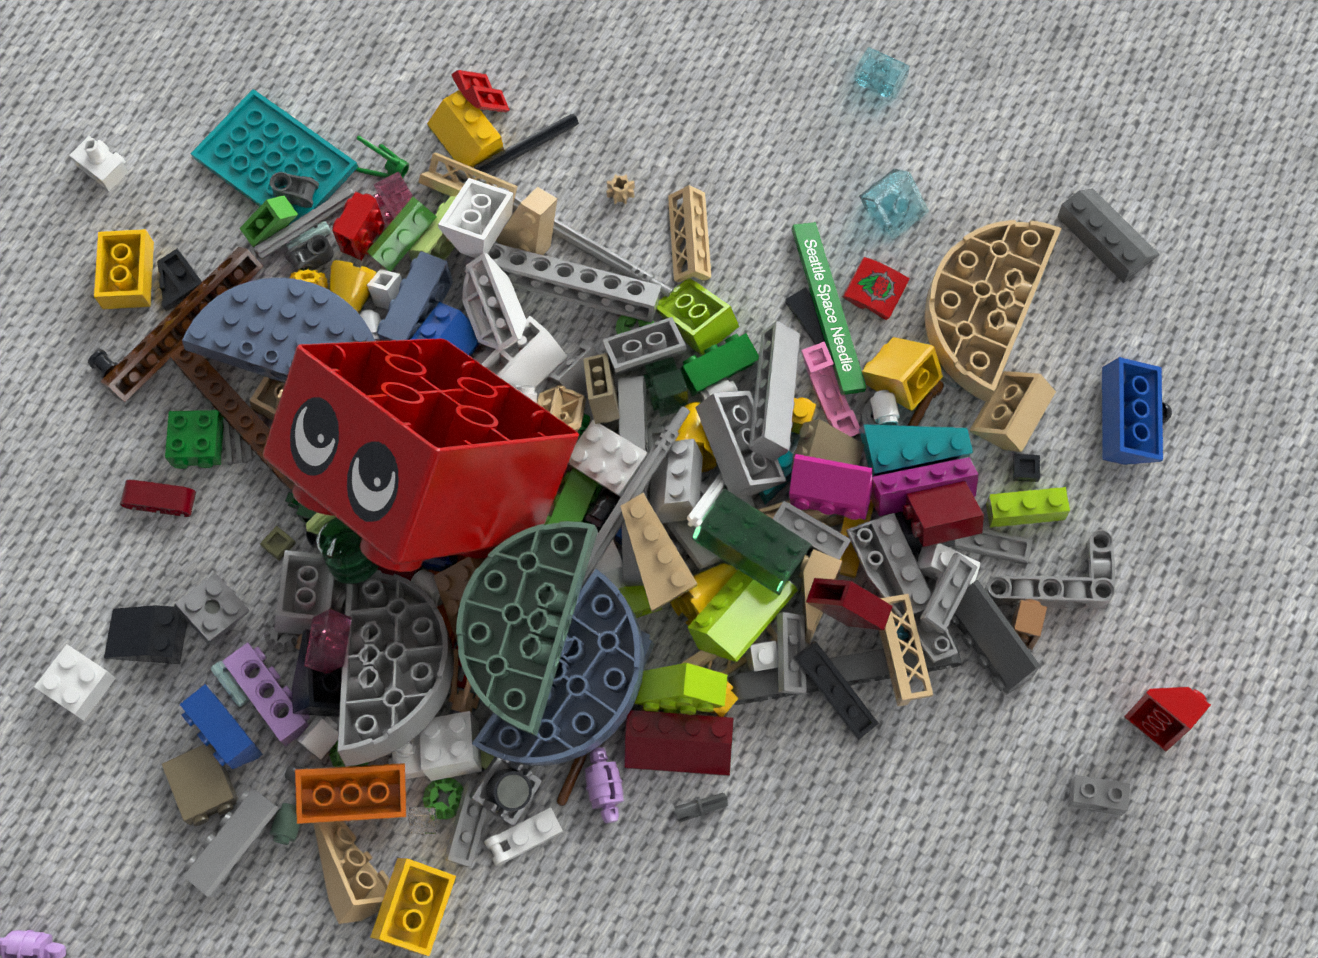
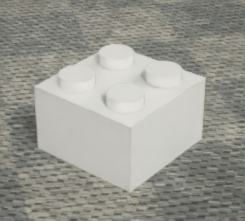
(75, 682)
(449, 748)

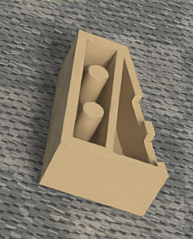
(531, 223)

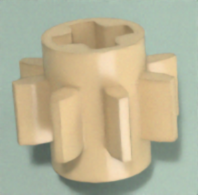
(615, 192)

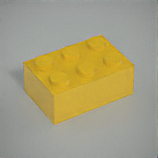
(124, 269)
(413, 906)

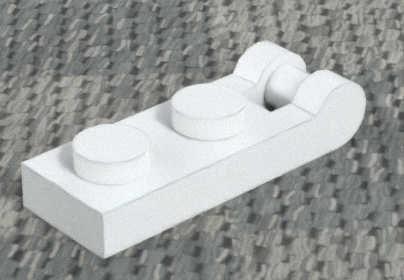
(524, 836)

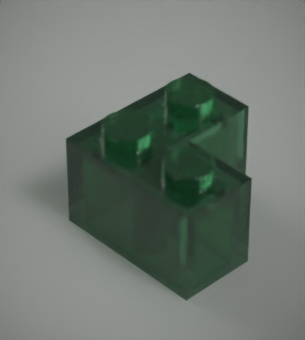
(665, 386)

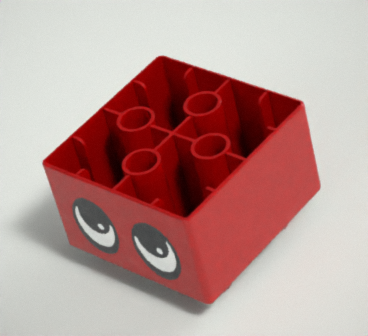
(416, 448)

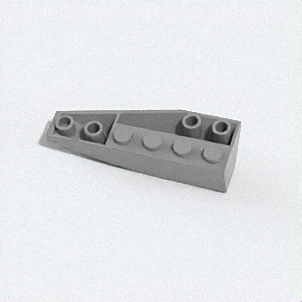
(895, 572)

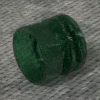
(343, 554)

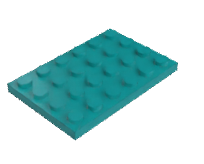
(266, 140)

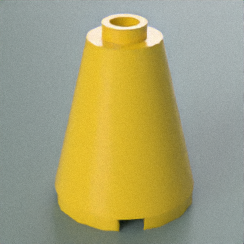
(351, 282)
(693, 429)
(708, 585)

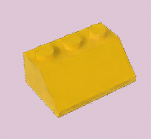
(464, 131)

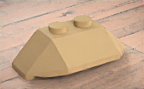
(564, 404)

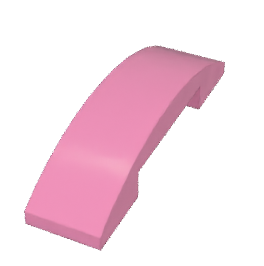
(824, 382)

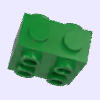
(194, 438)

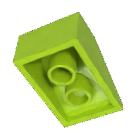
(698, 315)

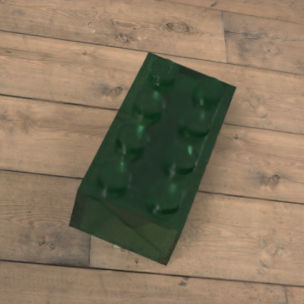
(751, 541)

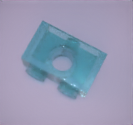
(876, 63)

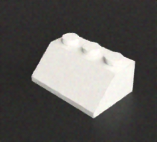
(476, 217)

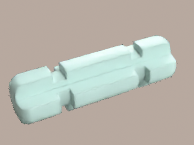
(321, 229)
(229, 683)

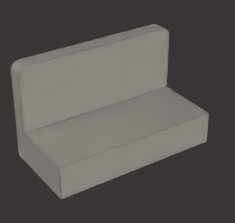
(571, 370)

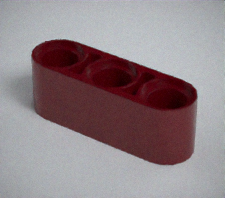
(158, 497)

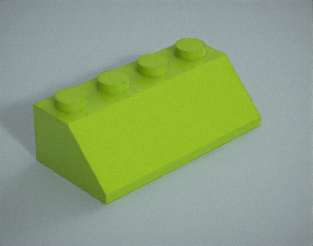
(737, 616)

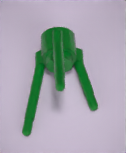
(393, 165)

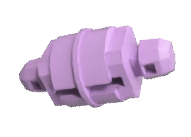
(604, 785)
(30, 945)

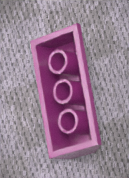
(891, 488)

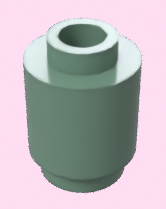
(285, 824)

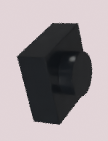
(1026, 467)

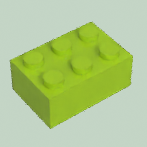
(682, 689)

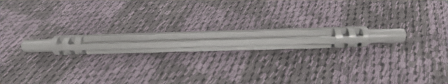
(593, 248)
(635, 488)

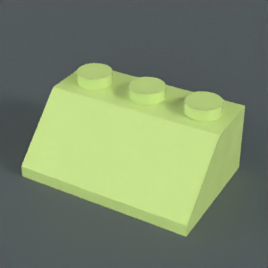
(433, 240)

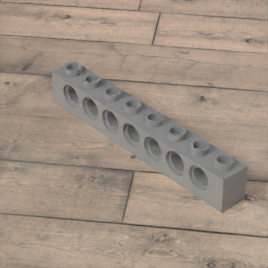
(576, 282)

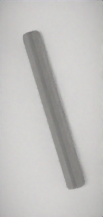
(303, 224)

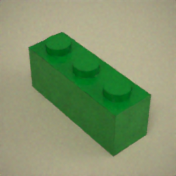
(719, 363)

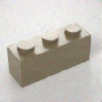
(601, 388)

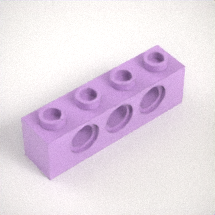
(240, 665)

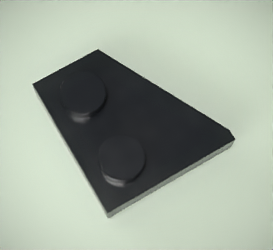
(176, 279)

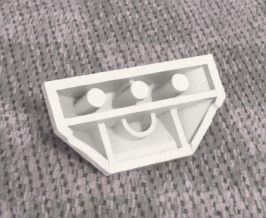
(492, 304)

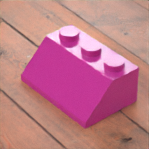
(830, 487)

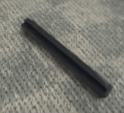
(527, 144)

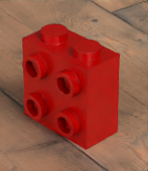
(358, 225)

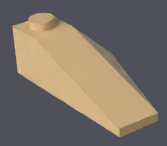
(350, 880)

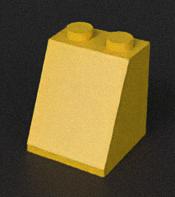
(904, 369)

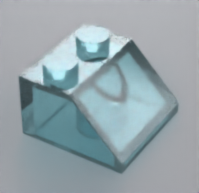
(894, 202)

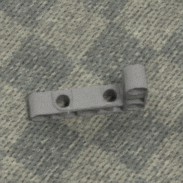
(1069, 591)

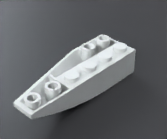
(528, 359)

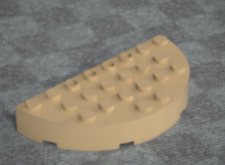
(983, 299)

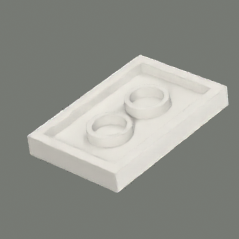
(607, 458)

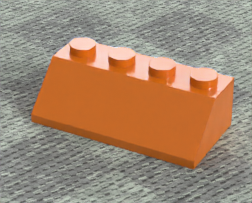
(350, 793)

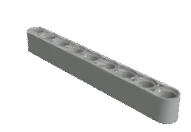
(634, 429)

